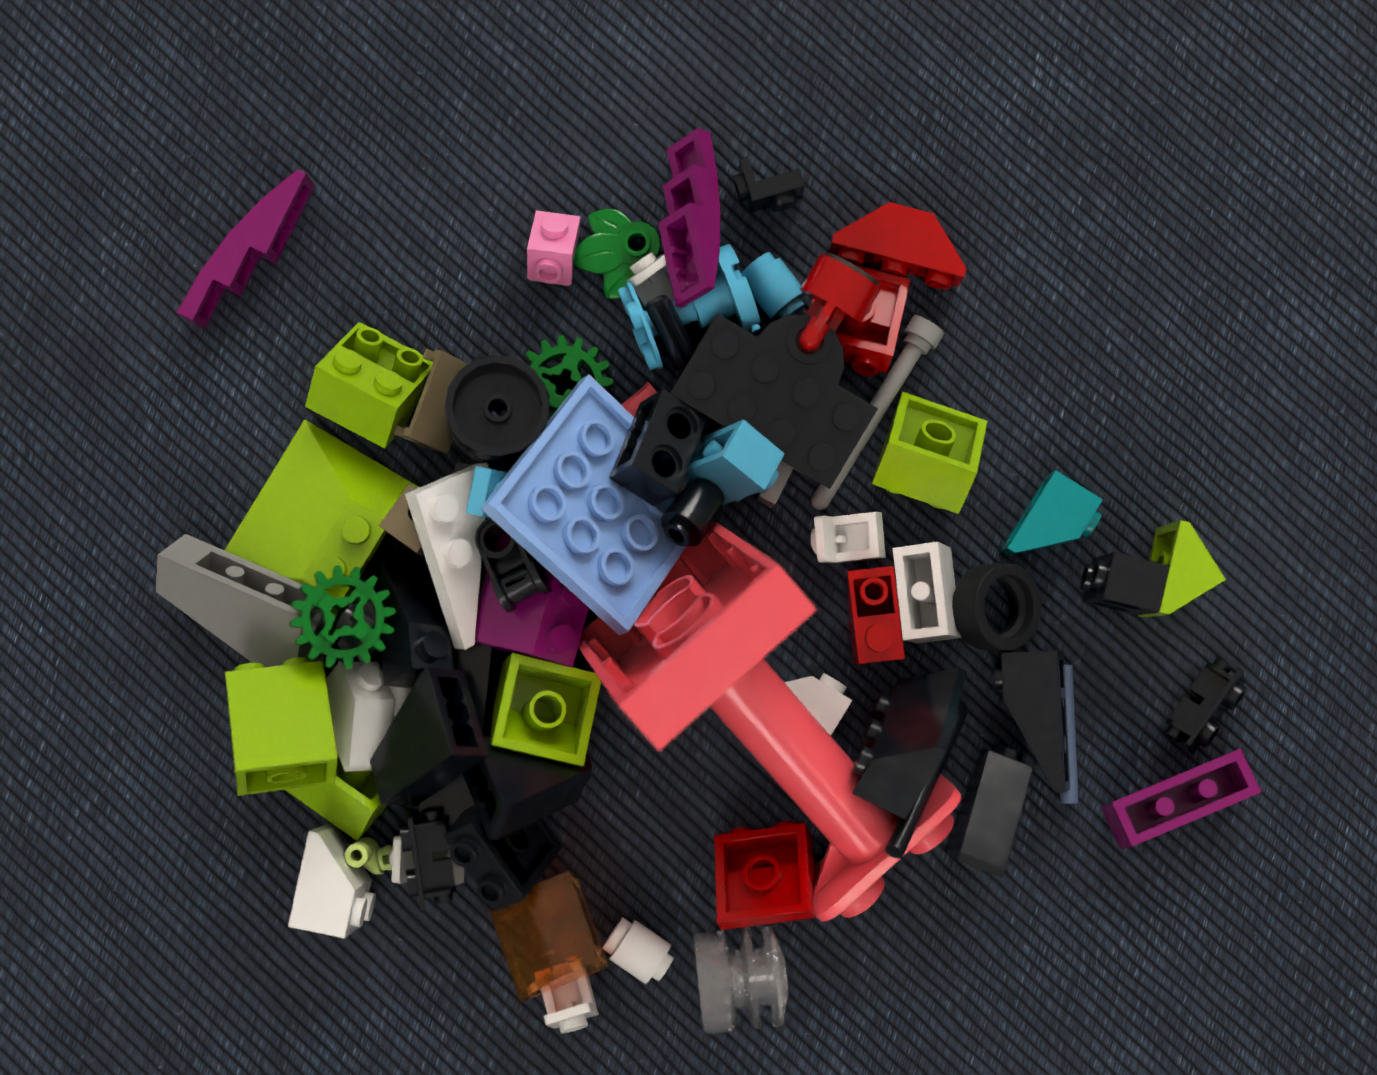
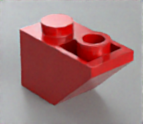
(874, 615)

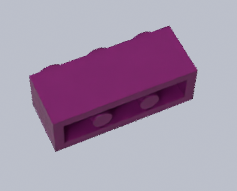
(1180, 799)

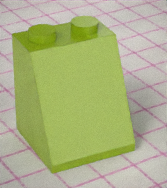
(281, 726)

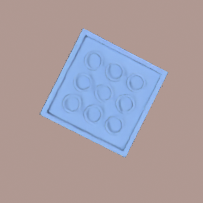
(578, 519)

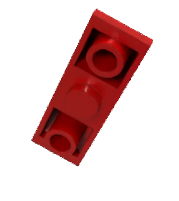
(901, 243)

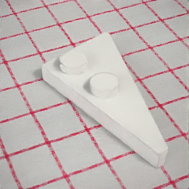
(451, 549)

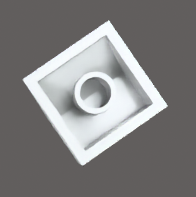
(329, 892)

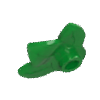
(609, 248)

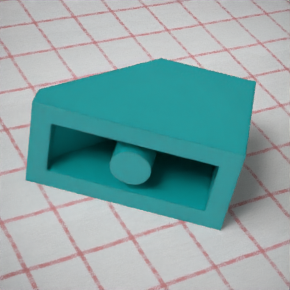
(1054, 516)

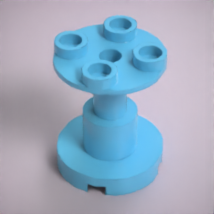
(728, 298)

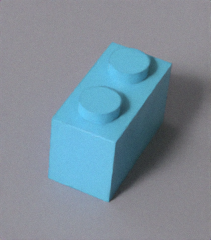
(737, 461)

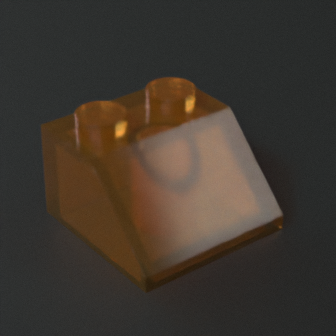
(549, 937)

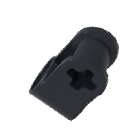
(512, 571)

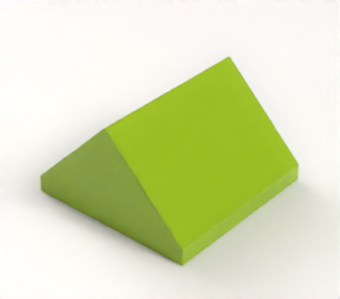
(1190, 563)

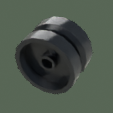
(490, 386)

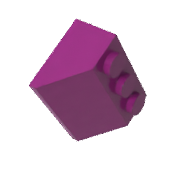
(541, 625)

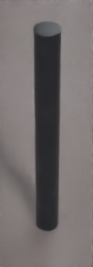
(905, 827)

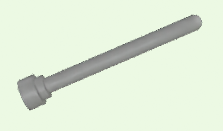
(920, 338)

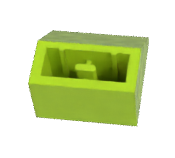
(368, 384)

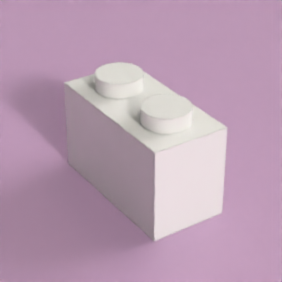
(925, 592)

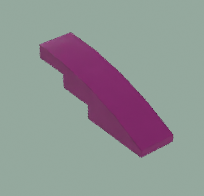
(693, 224)
(259, 234)

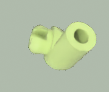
(369, 855)

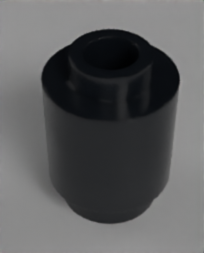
(693, 513)

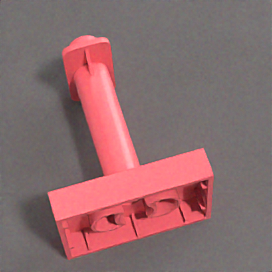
(706, 648)

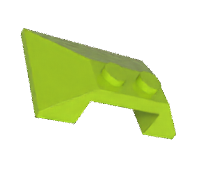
(318, 511)

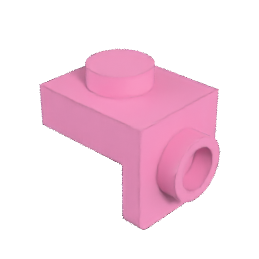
(552, 248)

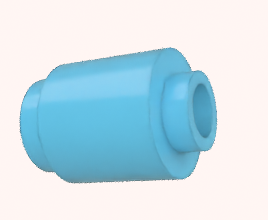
(774, 286)

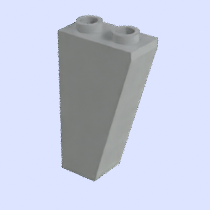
(235, 600)

